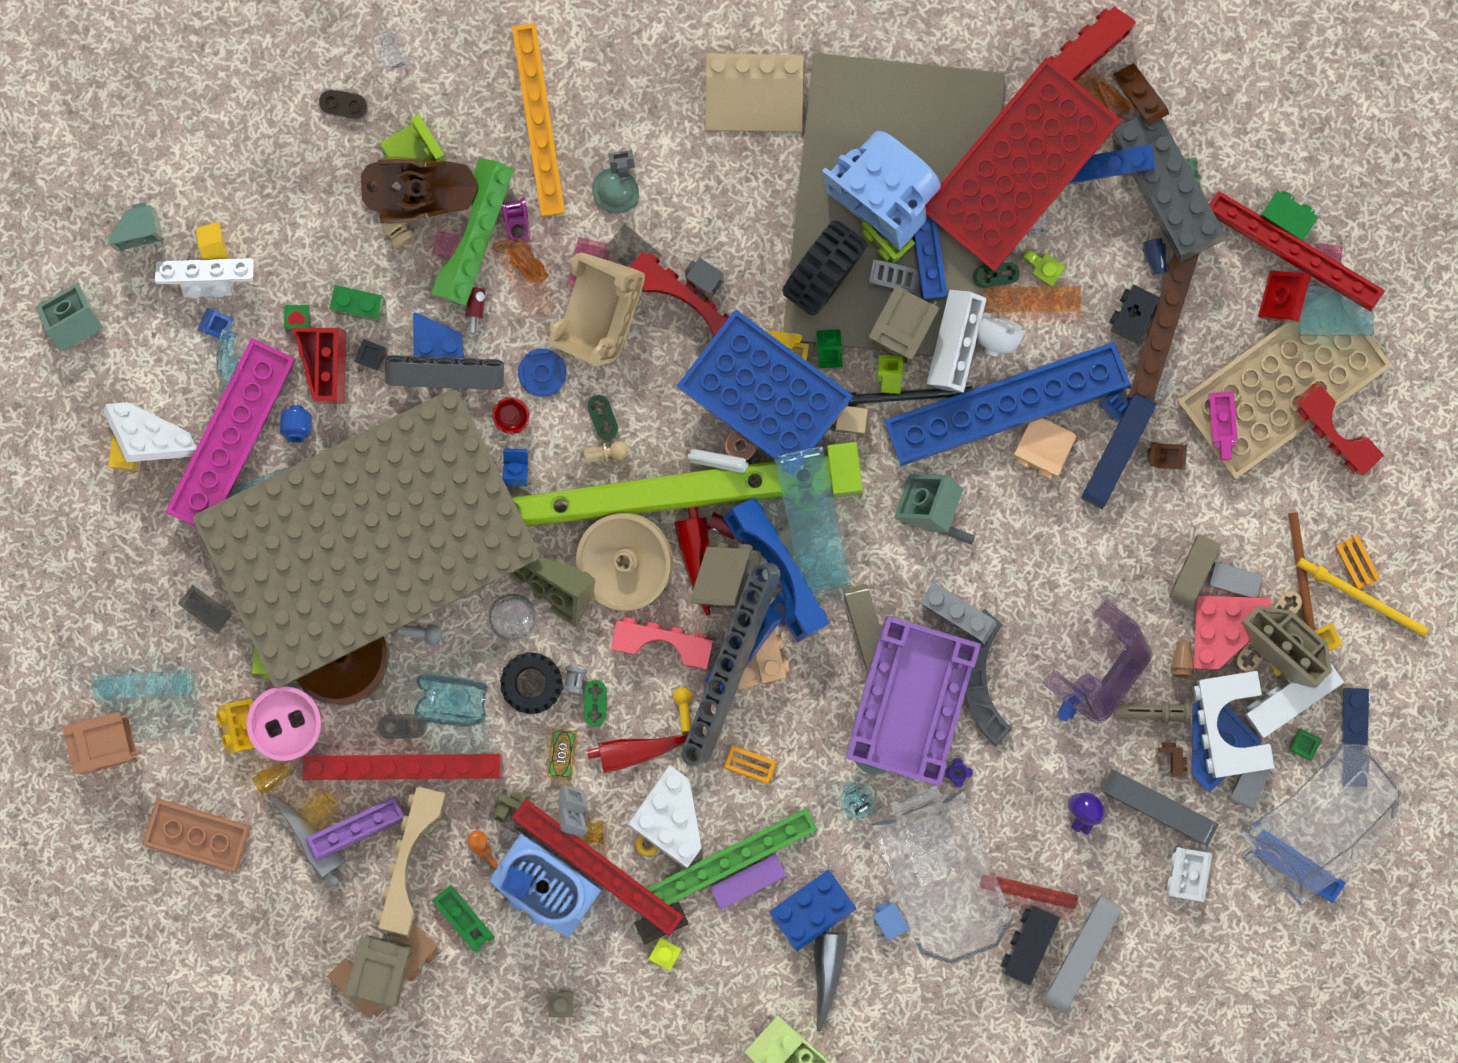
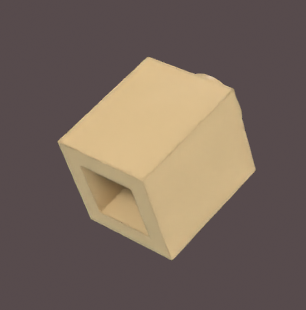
(852, 421)

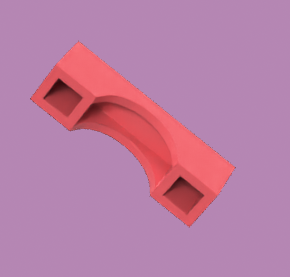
(631, 637)

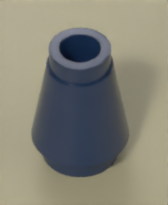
(1155, 255)

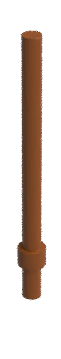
(1301, 574)

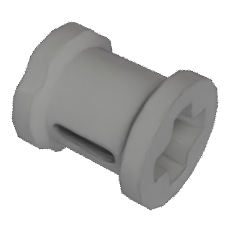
(574, 680)

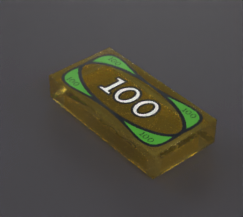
(562, 754)

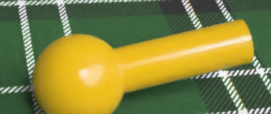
(683, 697)

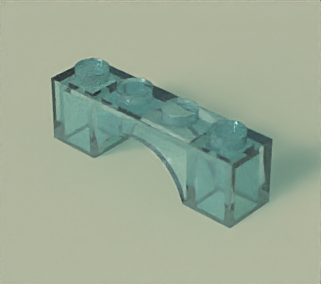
(144, 685)

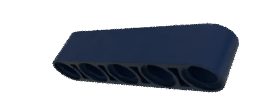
(1118, 451)

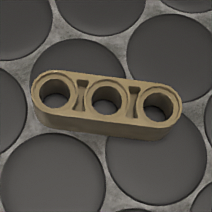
(1194, 570)

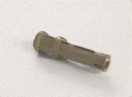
(1164, 712)

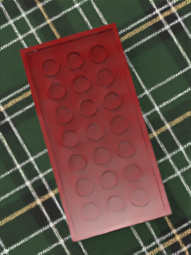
(1021, 164)

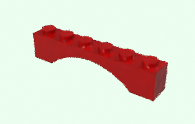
(666, 282)

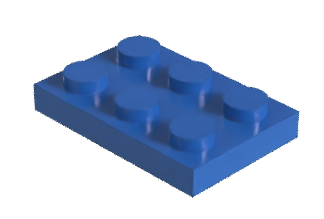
(812, 910)

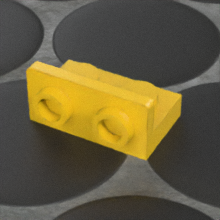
(233, 720)

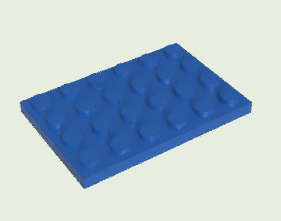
(763, 389)

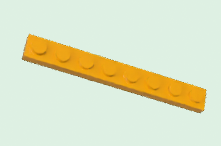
(538, 120)

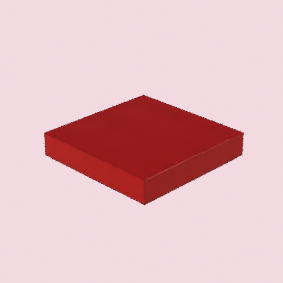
(1284, 296)

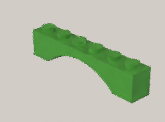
(459, 274)

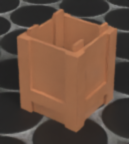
(100, 743)

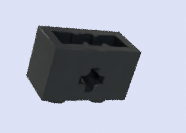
(1145, 305)

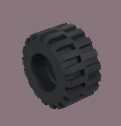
(515, 668)

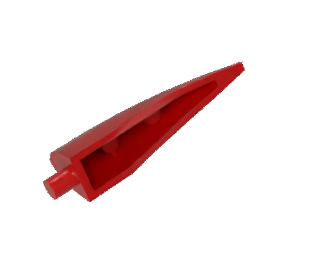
(693, 540)
(628, 752)

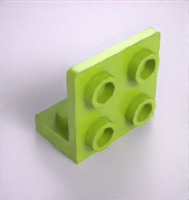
(413, 142)

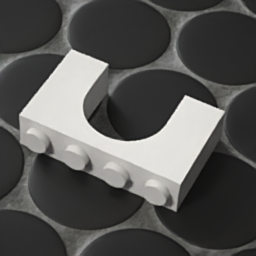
(1224, 758)

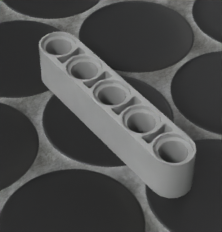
(1082, 954)

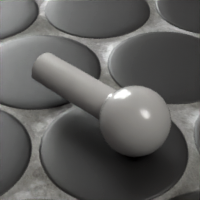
(431, 634)

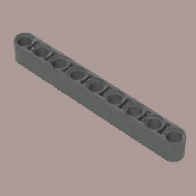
(739, 657)

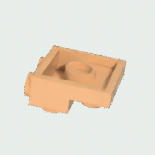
(766, 664)

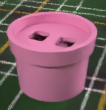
(278, 704)

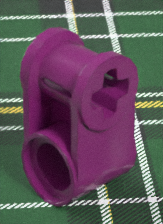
(516, 216)

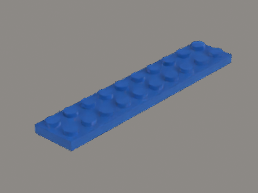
(1007, 404)

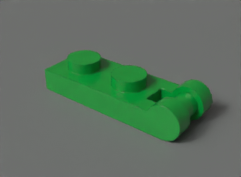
(462, 917)

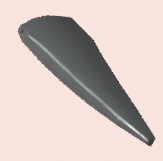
(828, 959)

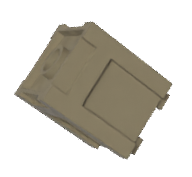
(903, 324)
(379, 971)

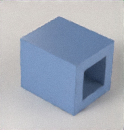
(890, 920)

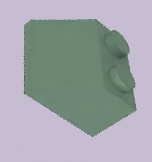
(136, 228)
(69, 317)
(929, 502)

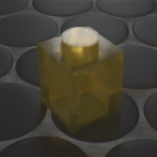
(319, 808)

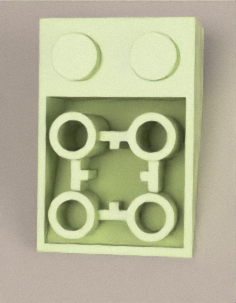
(783, 1045)

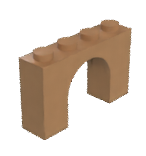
(423, 951)

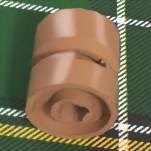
(739, 447)

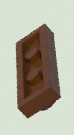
(1141, 94)

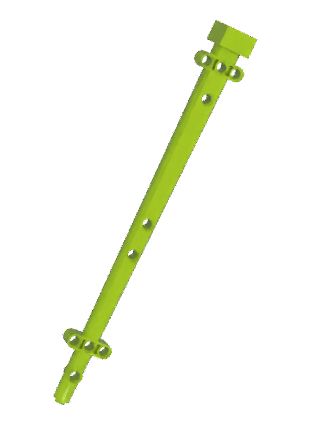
(683, 490)

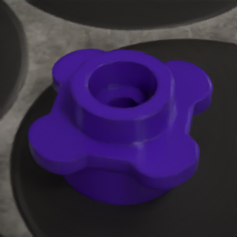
(964, 772)

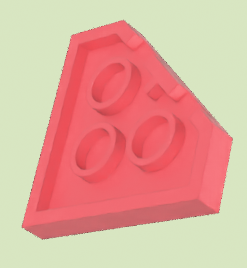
(1220, 628)

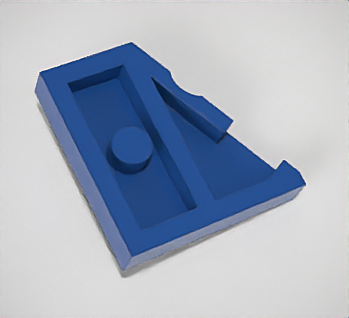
(435, 339)

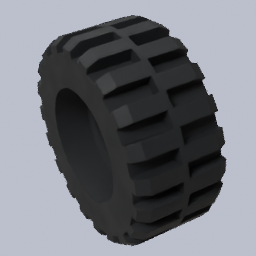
(824, 267)

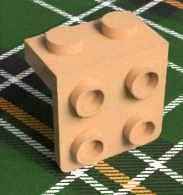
(1044, 447)

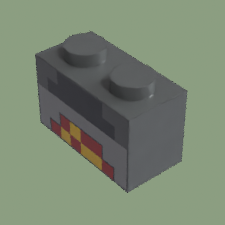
(704, 277)

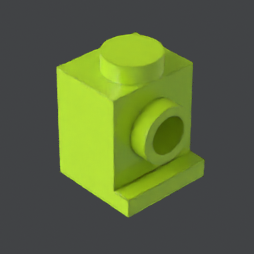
(890, 373)

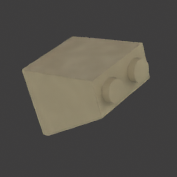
(724, 575)

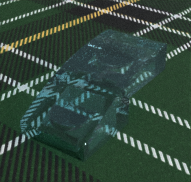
(225, 363)

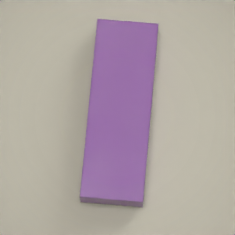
(748, 881)

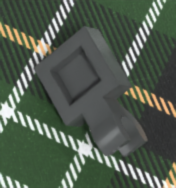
(622, 162)

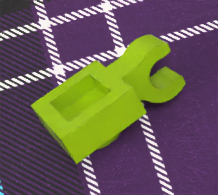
(1045, 269)

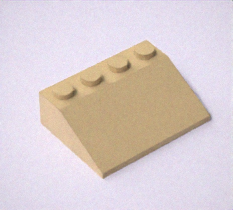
(754, 92)

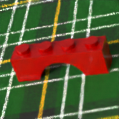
(1317, 408)

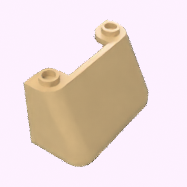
(598, 310)

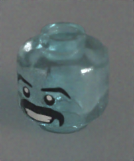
(857, 800)

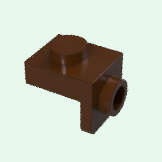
(1167, 456)
(1177, 761)

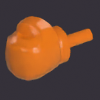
(478, 844)

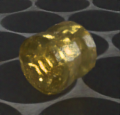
(594, 832)

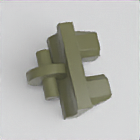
(508, 806)

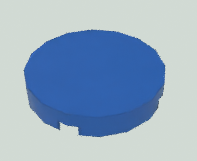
(547, 379)

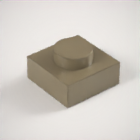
(560, 1004)

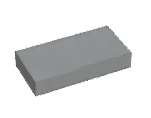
(1235, 580)

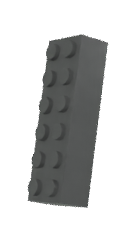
(1171, 190)

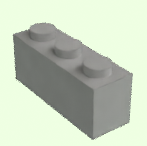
(958, 613)

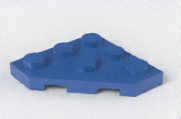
(1231, 730)

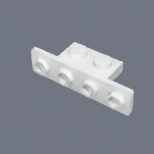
(205, 277)

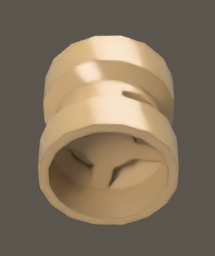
(399, 234)

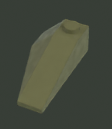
(560, 585)

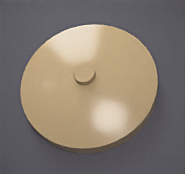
(626, 559)

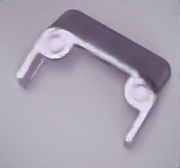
(1100, 698)

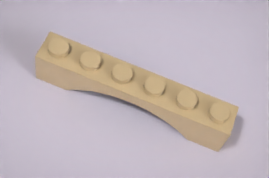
(424, 813)

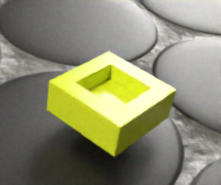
(665, 954)

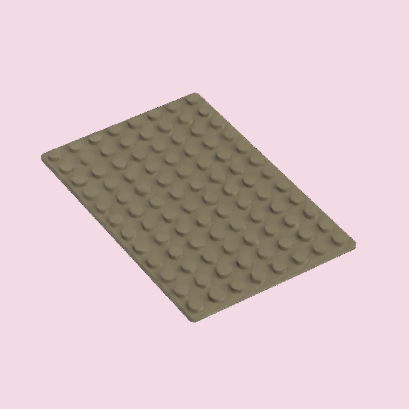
(930, 112)
(366, 537)

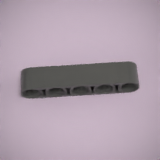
(444, 372)
(1159, 807)

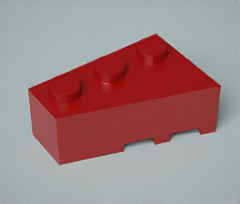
(324, 362)

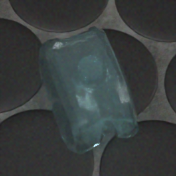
(451, 700)

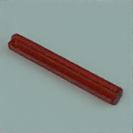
(1037, 893)

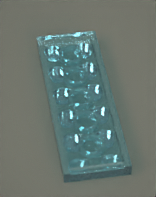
(812, 518)

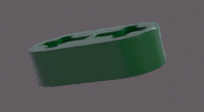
(996, 280)
(608, 415)

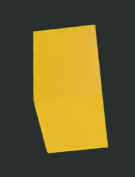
(211, 242)

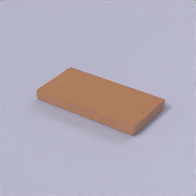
(196, 835)

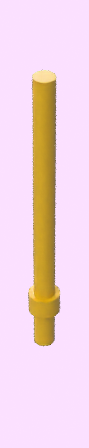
(1321, 574)

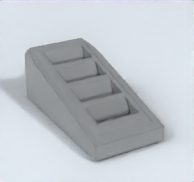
(873, 281)

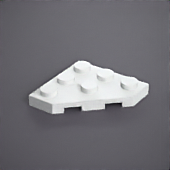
(146, 435)
(669, 818)

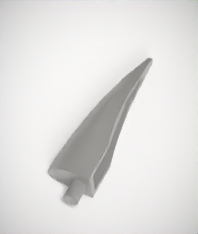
(303, 829)

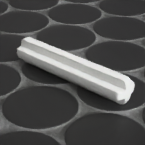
(718, 460)

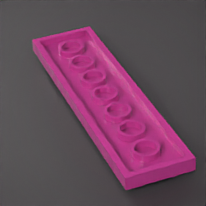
(231, 431)

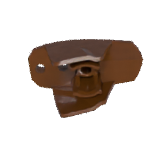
(426, 188)

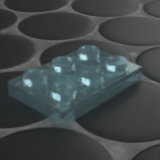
(1332, 314)

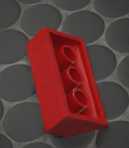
(1093, 42)

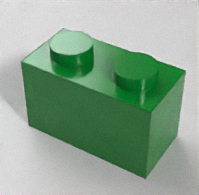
(1289, 214)
(357, 303)

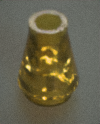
(269, 778)

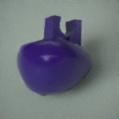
(1088, 811)

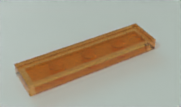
(1032, 299)

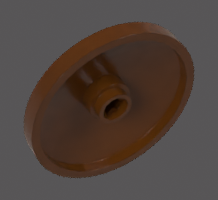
(350, 676)

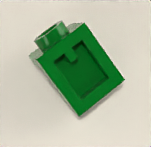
(829, 348)

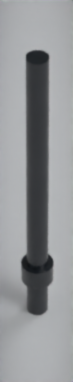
(903, 396)

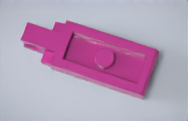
(1223, 423)

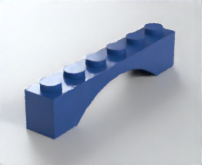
(752, 526)

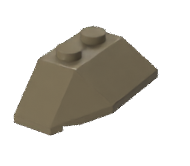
(1289, 645)

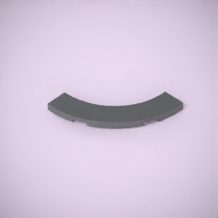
(978, 697)

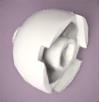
(999, 335)

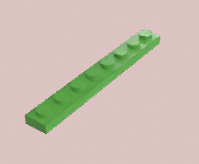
(734, 857)

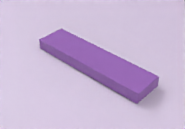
(355, 829)

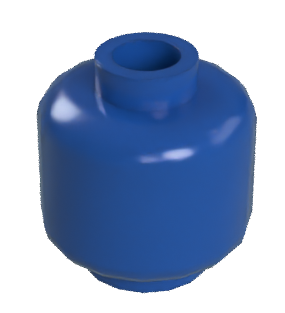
(295, 424)

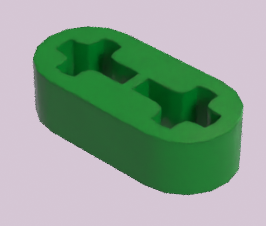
(588, 703)

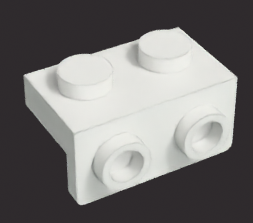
(1189, 874)

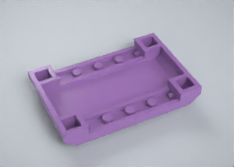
(912, 700)

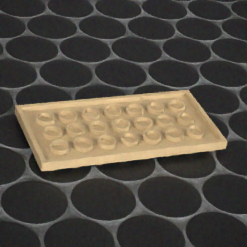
(1272, 378)

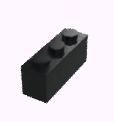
(1029, 944)

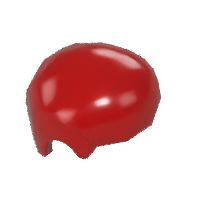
(511, 415)

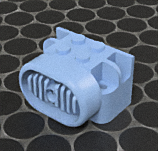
(884, 187)
(569, 890)

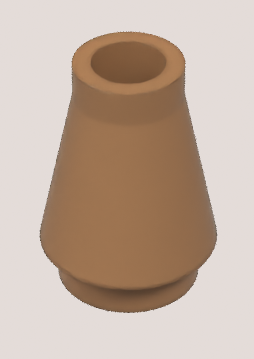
(1182, 662)

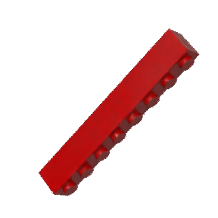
(402, 767)

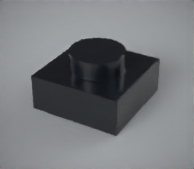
(370, 355)

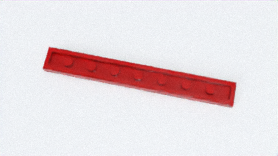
(1296, 251)
(597, 867)

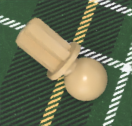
(617, 450)

